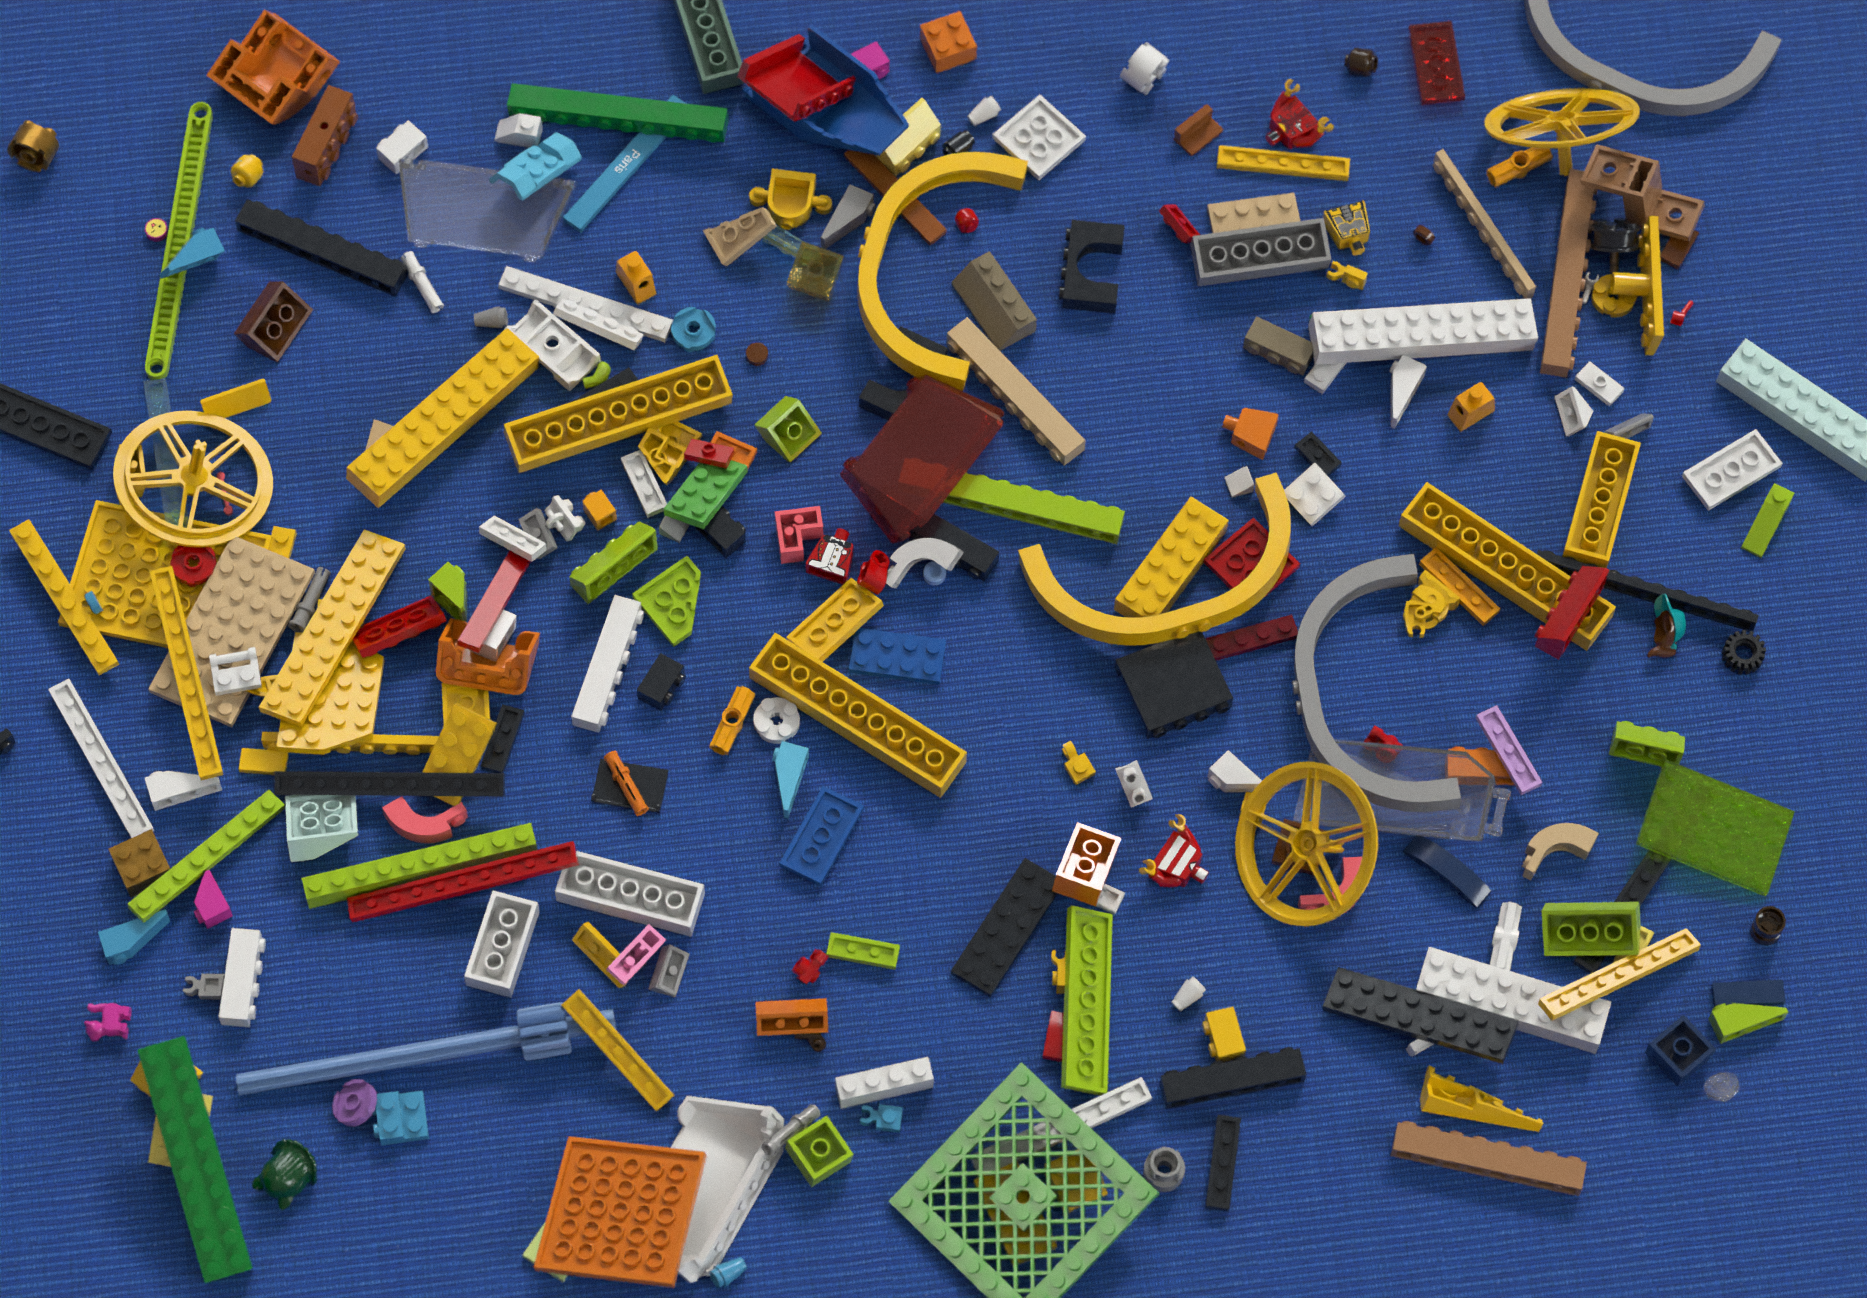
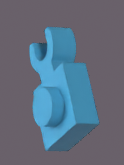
(886, 1118)

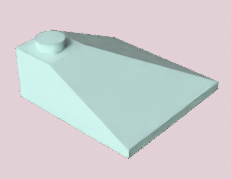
(319, 824)

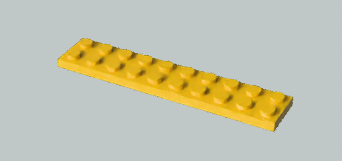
(332, 628)

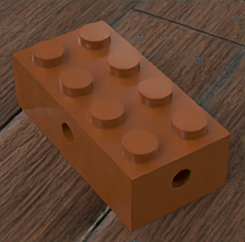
(324, 136)

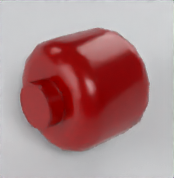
(966, 220)

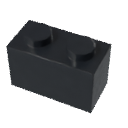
(724, 532)
(661, 682)

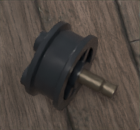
(1614, 238)

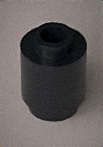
(959, 143)

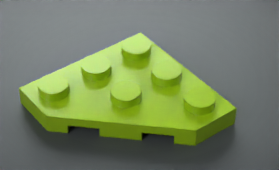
(672, 600)

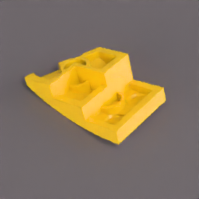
(666, 448)

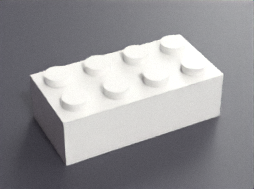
(501, 944)

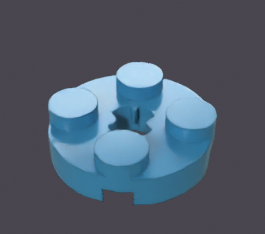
(693, 341)

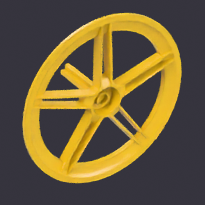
(1562, 121)
(192, 476)
(1306, 844)

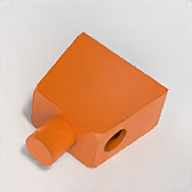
(1252, 430)

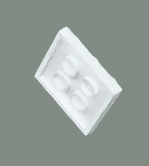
(1039, 136)

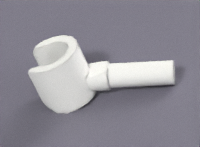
(1589, 284)

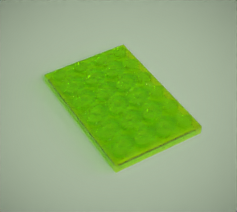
(1715, 827)

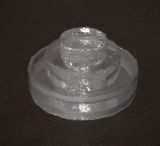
(1722, 1086)

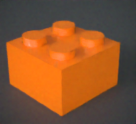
(948, 42)

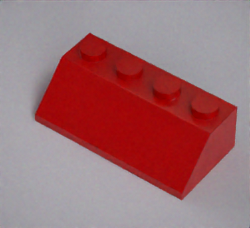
(1571, 610)

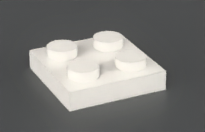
(1313, 494)

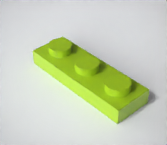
(863, 950)

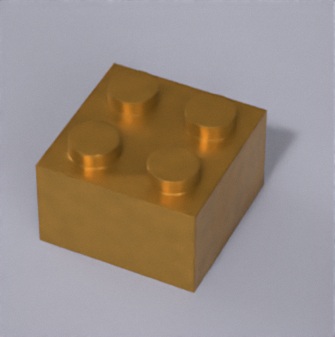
(139, 862)

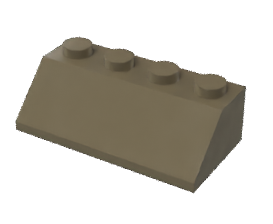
(994, 302)

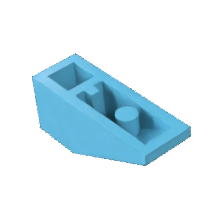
(789, 767)

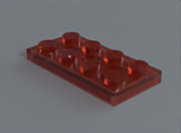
(1436, 62)

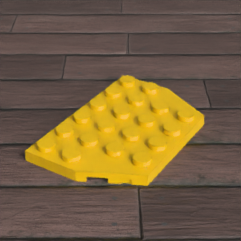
(343, 710)

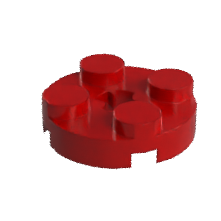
(193, 575)

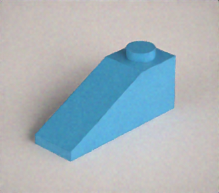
(199, 249)
(128, 938)

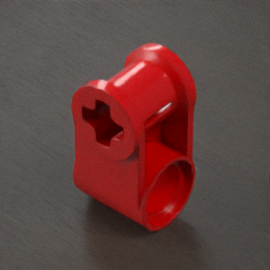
(874, 572)

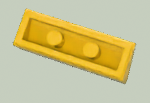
(237, 399)

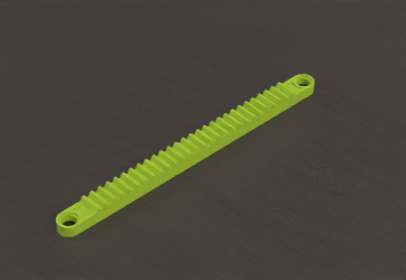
(180, 231)

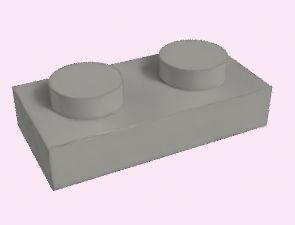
(534, 525)

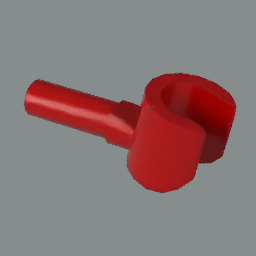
(1678, 317)

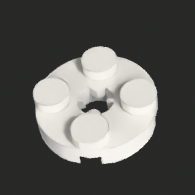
(776, 707)

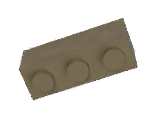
(1279, 346)

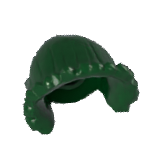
(287, 1172)

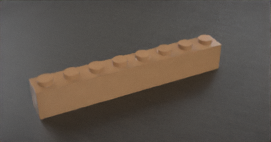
(1488, 1158)

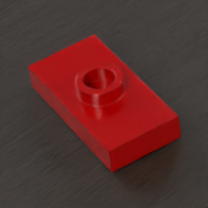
(709, 453)

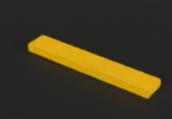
(1283, 163)
(617, 1050)

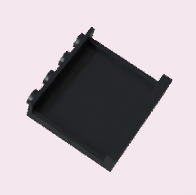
(1174, 684)

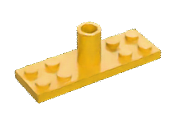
(1646, 285)

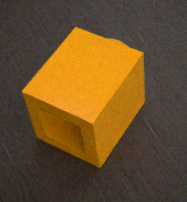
(599, 509)

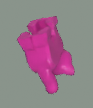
(111, 1018)

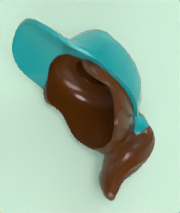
(1669, 628)

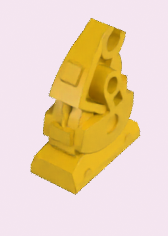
(1428, 603)

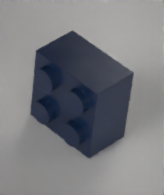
(1680, 1050)

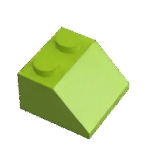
(788, 428)
(450, 590)

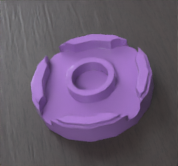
(354, 1102)

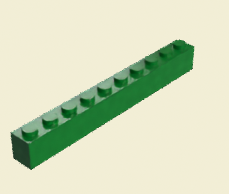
(619, 112)

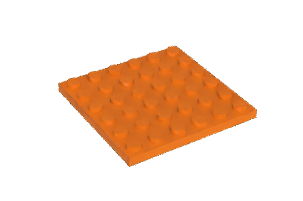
(620, 1211)

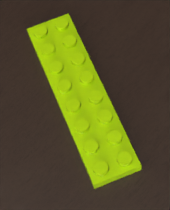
(1087, 1001)

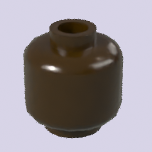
(1361, 62)

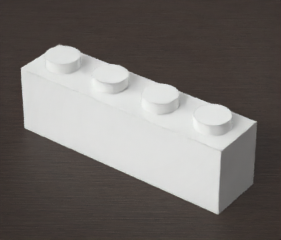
(241, 977)
(884, 1082)

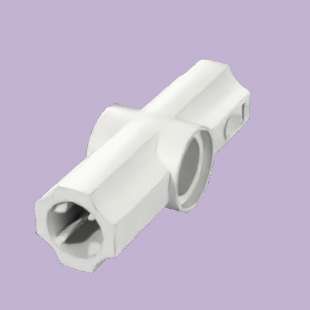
(1505, 935)

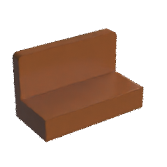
(1197, 131)

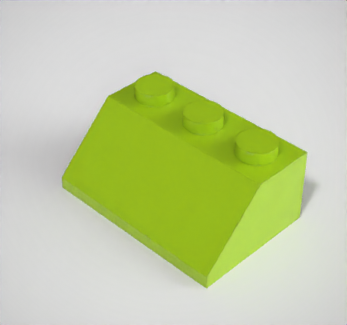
(1646, 744)

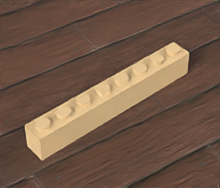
(1015, 391)

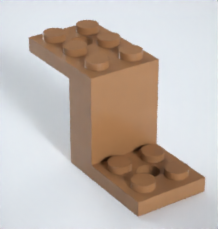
(1641, 187)

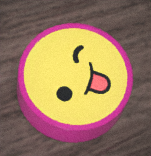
(156, 229)

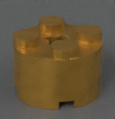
(33, 146)

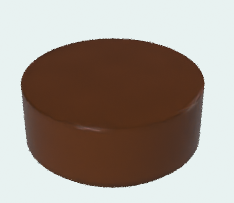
(1424, 235)
(757, 354)

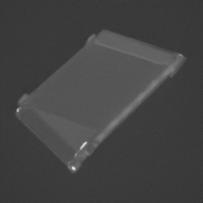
(464, 210)

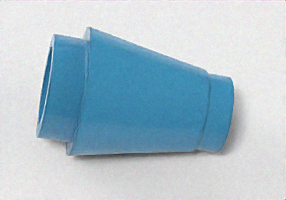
(727, 1272)

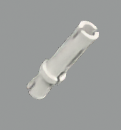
(418, 274)

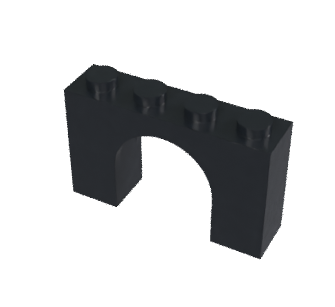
(1083, 239)
(884, 401)

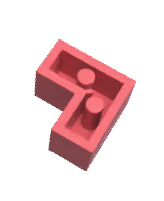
(795, 526)

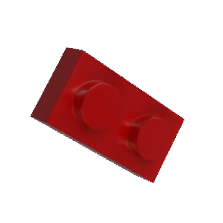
(1177, 220)

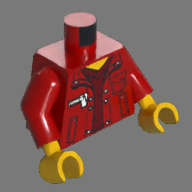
(1293, 122)

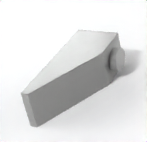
(848, 215)

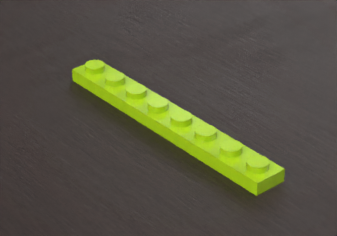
(206, 856)

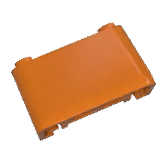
(466, 669)

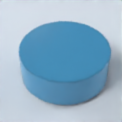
(93, 602)

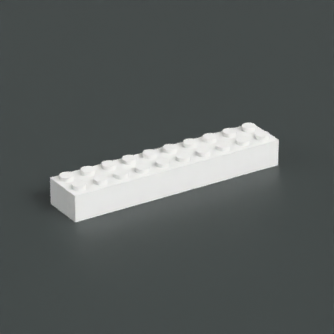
(1423, 331)

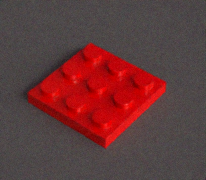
(1241, 554)

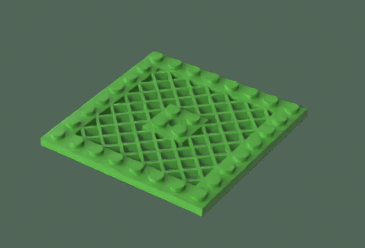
(1091, 1245)

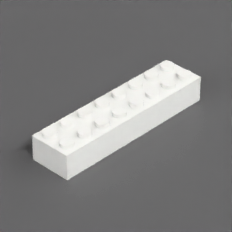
(1511, 996)

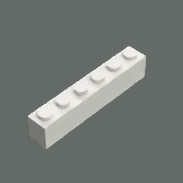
(607, 663)

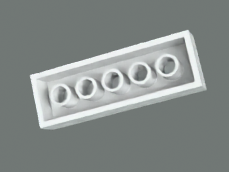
(631, 893)

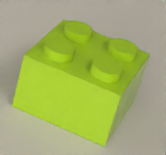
(819, 1151)

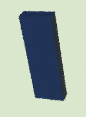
(1749, 992)

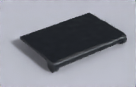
(648, 780)

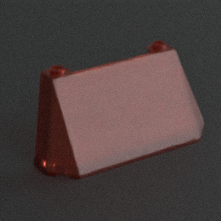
(920, 455)

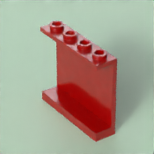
(792, 80)

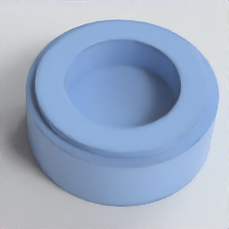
(934, 573)

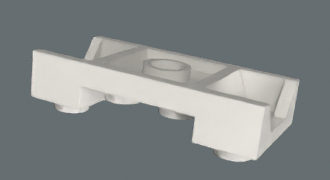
(569, 359)

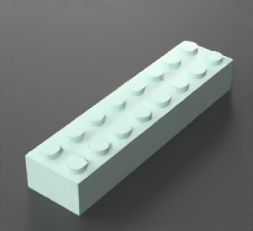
(1798, 406)

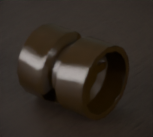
(1767, 925)

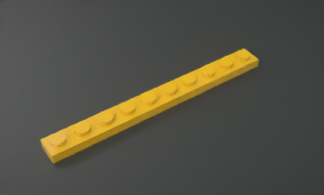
(186, 673)

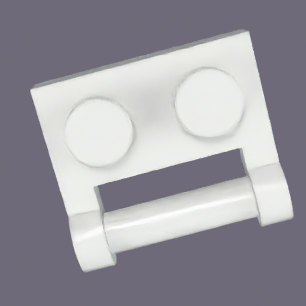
(235, 678)

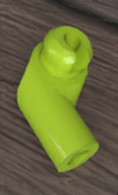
(601, 375)

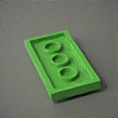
(704, 493)

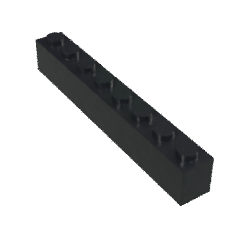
(321, 247)

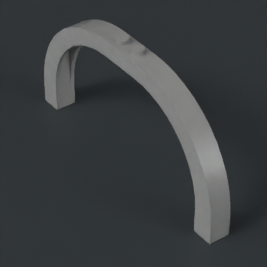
(1649, 98)
(1380, 790)

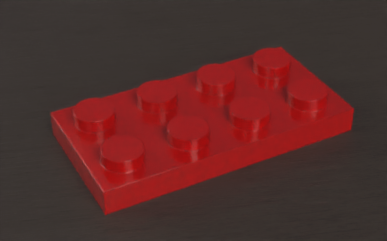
(398, 626)

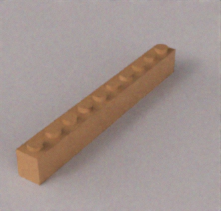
(1567, 277)

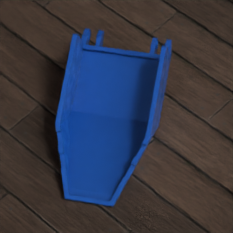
(859, 123)

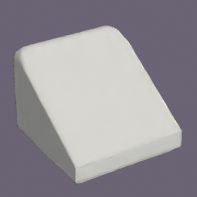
(1240, 482)

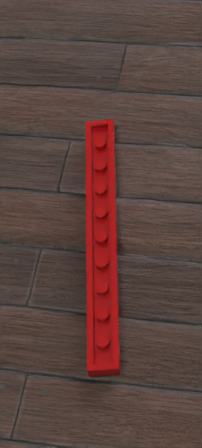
(462, 881)

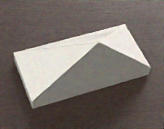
(1573, 411)

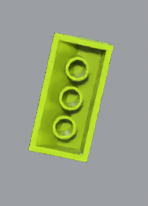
(614, 561)
(1591, 928)

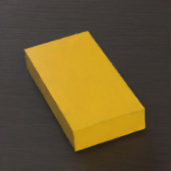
(262, 761)

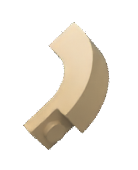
(1558, 837)

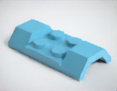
(538, 165)

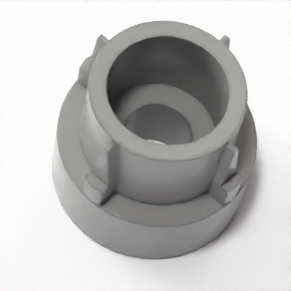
(1167, 1157)

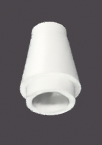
(984, 110)
(1188, 994)

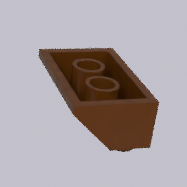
(273, 320)

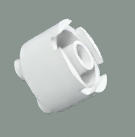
(1144, 67)

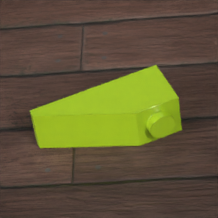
(1767, 520)
(1741, 1019)

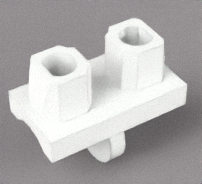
(560, 516)
(1134, 783)

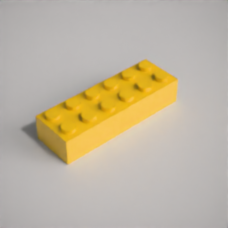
(1601, 499)
(1172, 561)

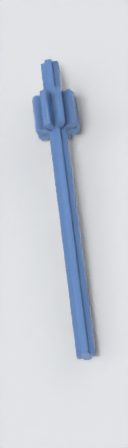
(540, 1032)

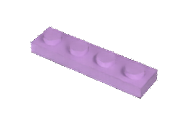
(1508, 750)

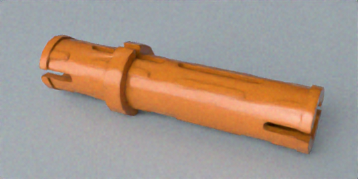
(613, 762)

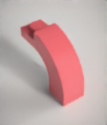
(422, 828)
(1349, 871)

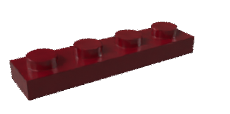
(1252, 637)

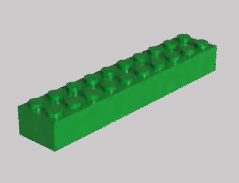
(195, 1159)

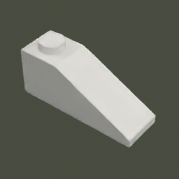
(1404, 382)
(175, 787)

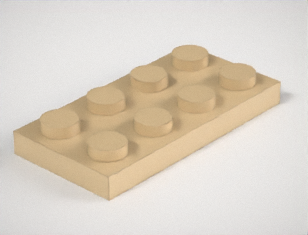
(1253, 212)

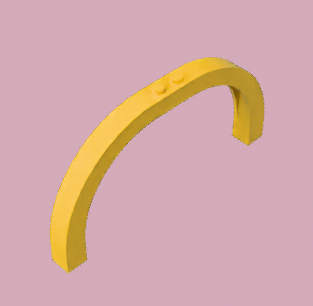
(937, 172)
(1180, 621)

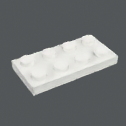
(1732, 469)

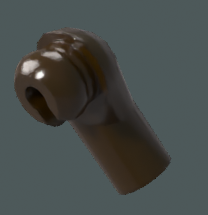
(815, 1040)

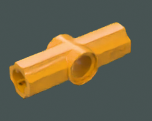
(1509, 170)
(727, 732)

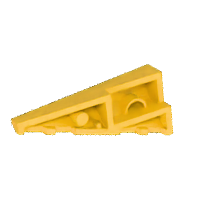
(1457, 1100)

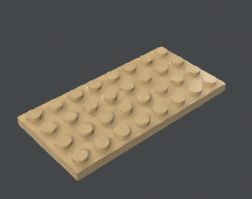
(239, 608)

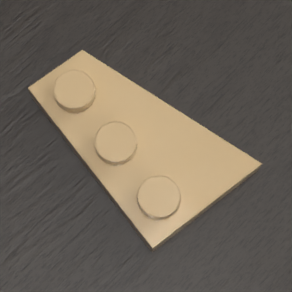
(737, 236)

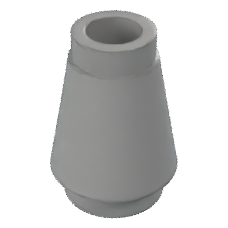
(493, 317)

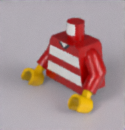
(1177, 859)

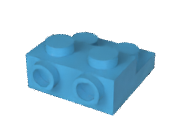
(400, 1117)

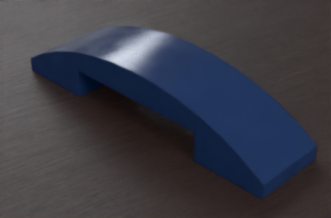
(1449, 869)

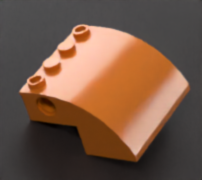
(273, 68)

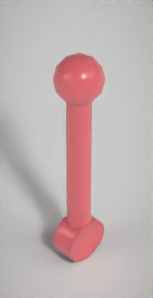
(228, 510)

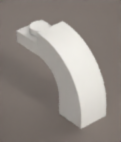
(918, 550)

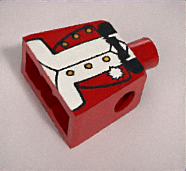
(832, 558)

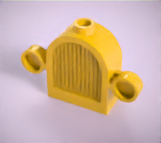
(791, 198)

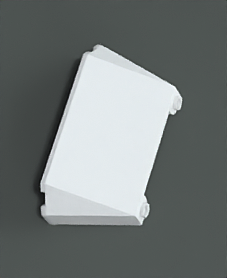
(731, 1175)

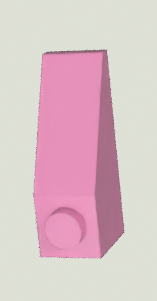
(636, 954)

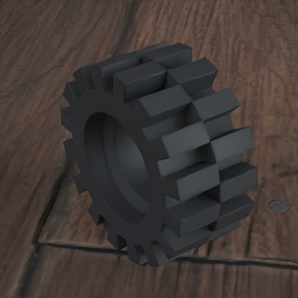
(1751, 642)

